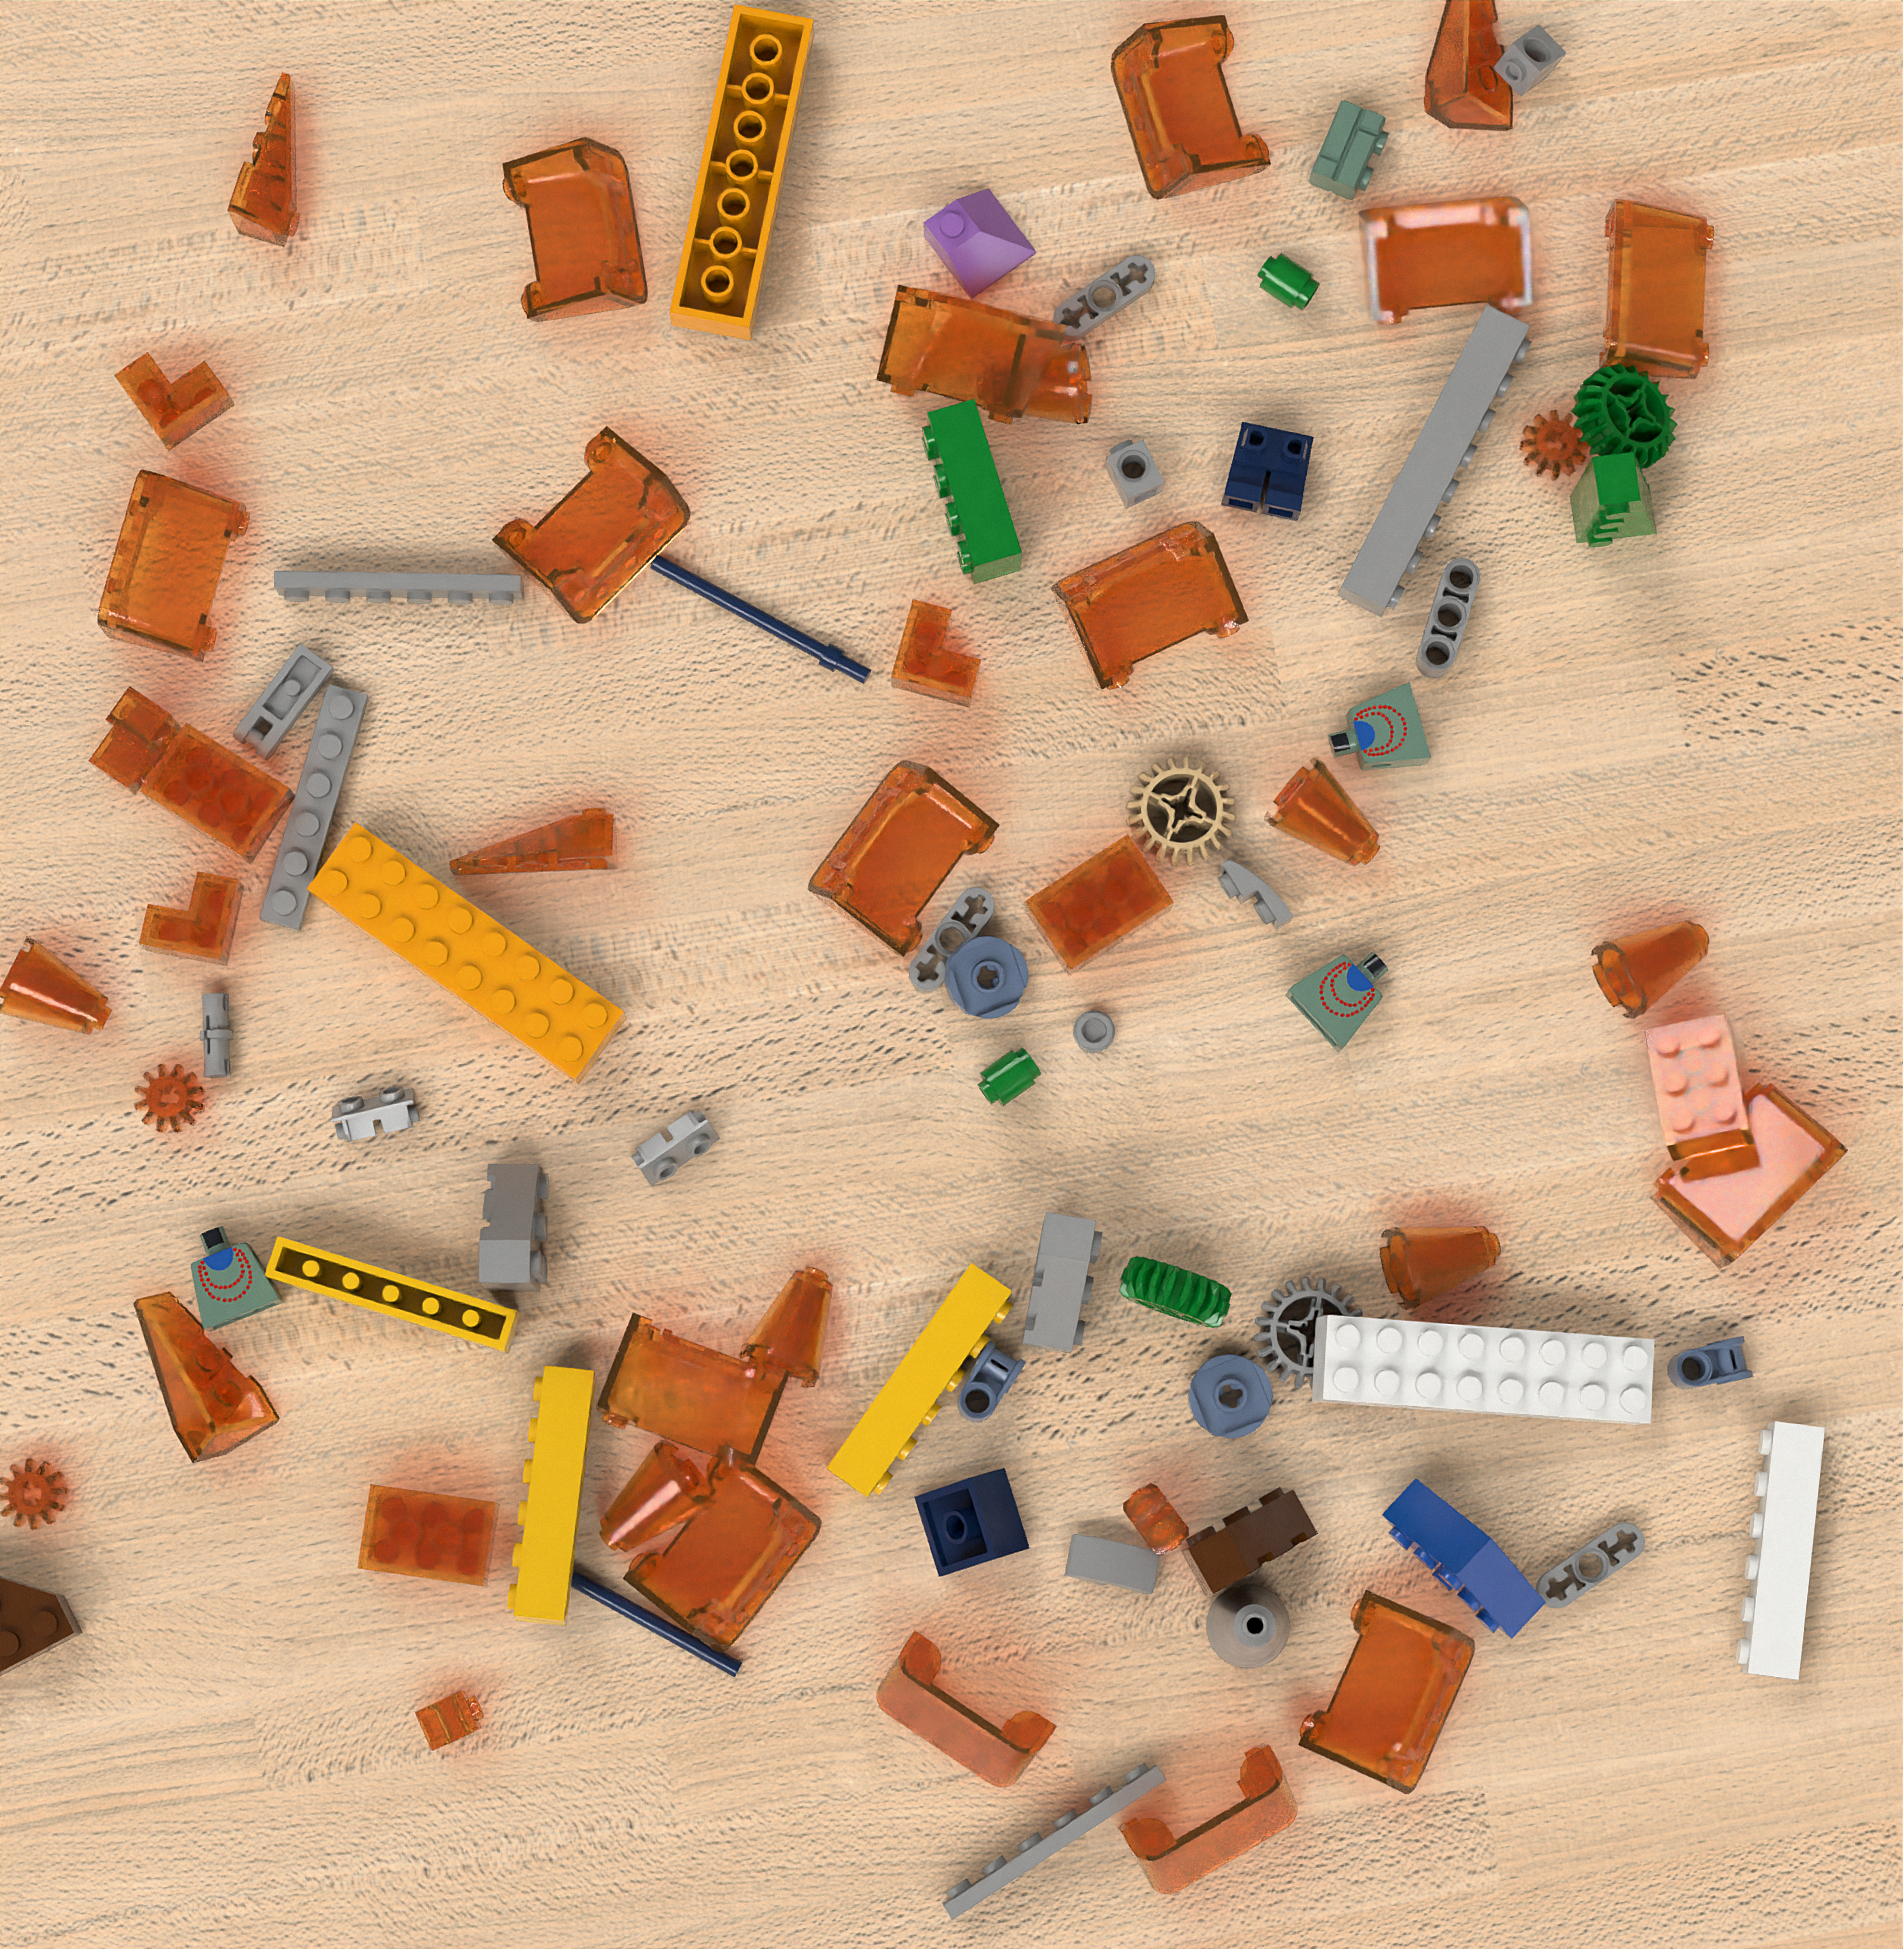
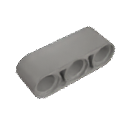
(1460, 603)

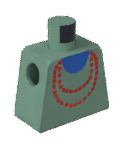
(1384, 732)
(1339, 997)
(230, 1282)

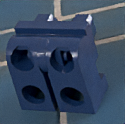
(1271, 451)

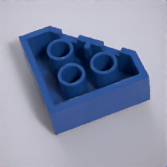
(1463, 1559)

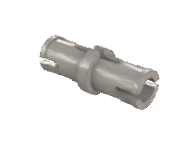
(216, 1035)

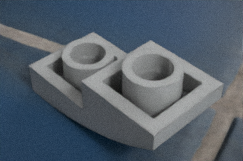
(1245, 884)
(1112, 1563)

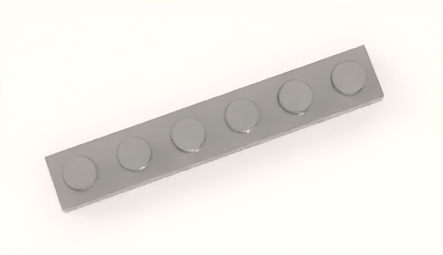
(416, 587)
(314, 807)
(1036, 1849)

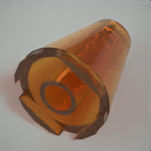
(1063, 389)
(1324, 816)
(1647, 964)
(51, 992)
(1434, 1259)
(794, 1327)
(656, 1499)

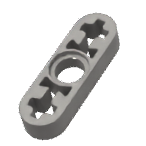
(1133, 289)
(960, 908)
(1609, 1538)

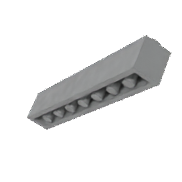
(1434, 461)

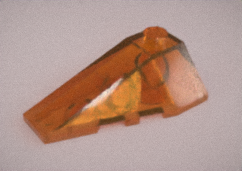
(1460, 76)
(266, 190)
(564, 845)
(204, 1393)

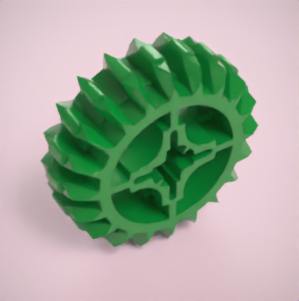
(1624, 414)
(1175, 1292)

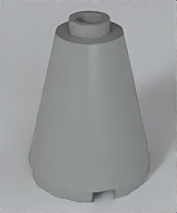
(1228, 1626)

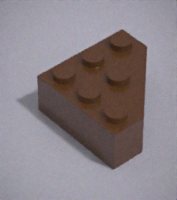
(1247, 1540)
(31, 1623)

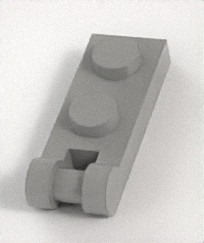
(284, 701)

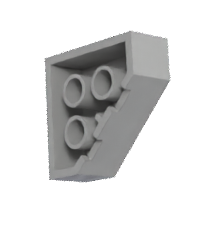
(511, 1244)
(1061, 1282)

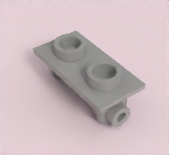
(390, 1107)
(660, 1159)

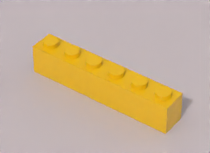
(392, 1294)
(920, 1380)
(554, 1495)

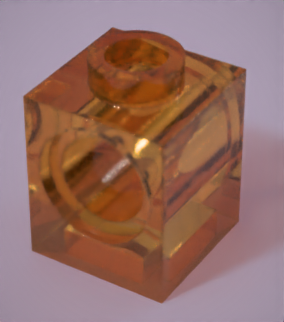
(450, 1719)

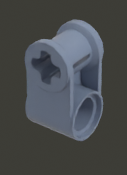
(1717, 1363)
(990, 1381)

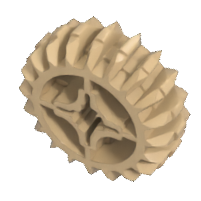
(1163, 805)

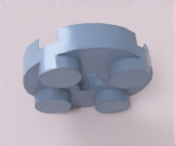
(965, 966)
(1239, 1374)

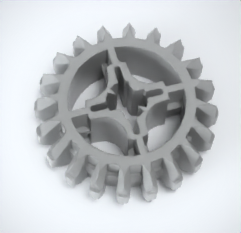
(1274, 1324)

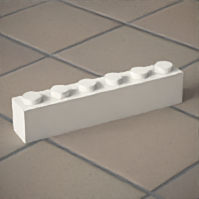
(1781, 1551)

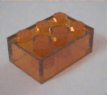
(218, 793)
(1098, 905)
(1699, 1087)
(428, 1535)

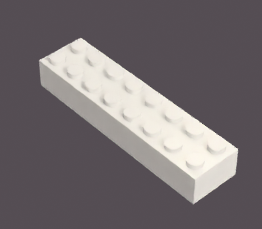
(1483, 1370)

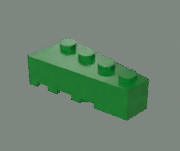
(1612, 501)

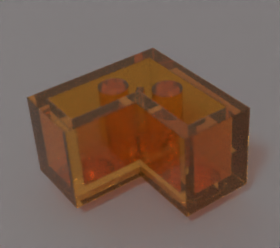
(177, 407)
(923, 663)
(136, 741)
(204, 930)

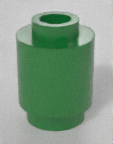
(1288, 281)
(1008, 1077)

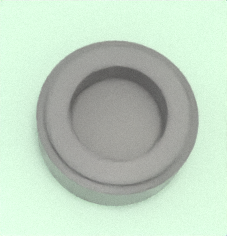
(1094, 1031)

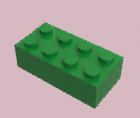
(973, 492)

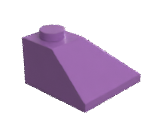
(977, 241)

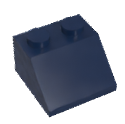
(971, 1522)

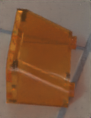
(1182, 107)
(578, 230)
(1446, 256)
(1656, 289)
(967, 351)
(599, 530)
(169, 566)
(1149, 601)
(900, 854)
(1739, 1193)
(692, 1395)
(728, 1557)
(1391, 1694)
(953, 1728)
(1177, 1863)

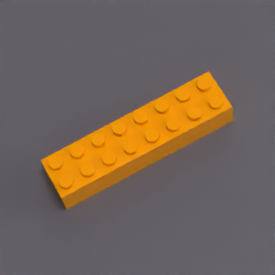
(742, 172)
(467, 953)

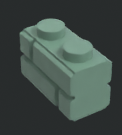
(1348, 149)

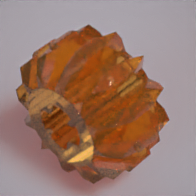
(1552, 458)
(175, 1111)
(39, 1479)
(1156, 1519)

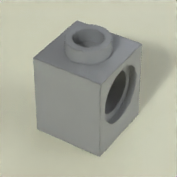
(1529, 60)
(1139, 489)

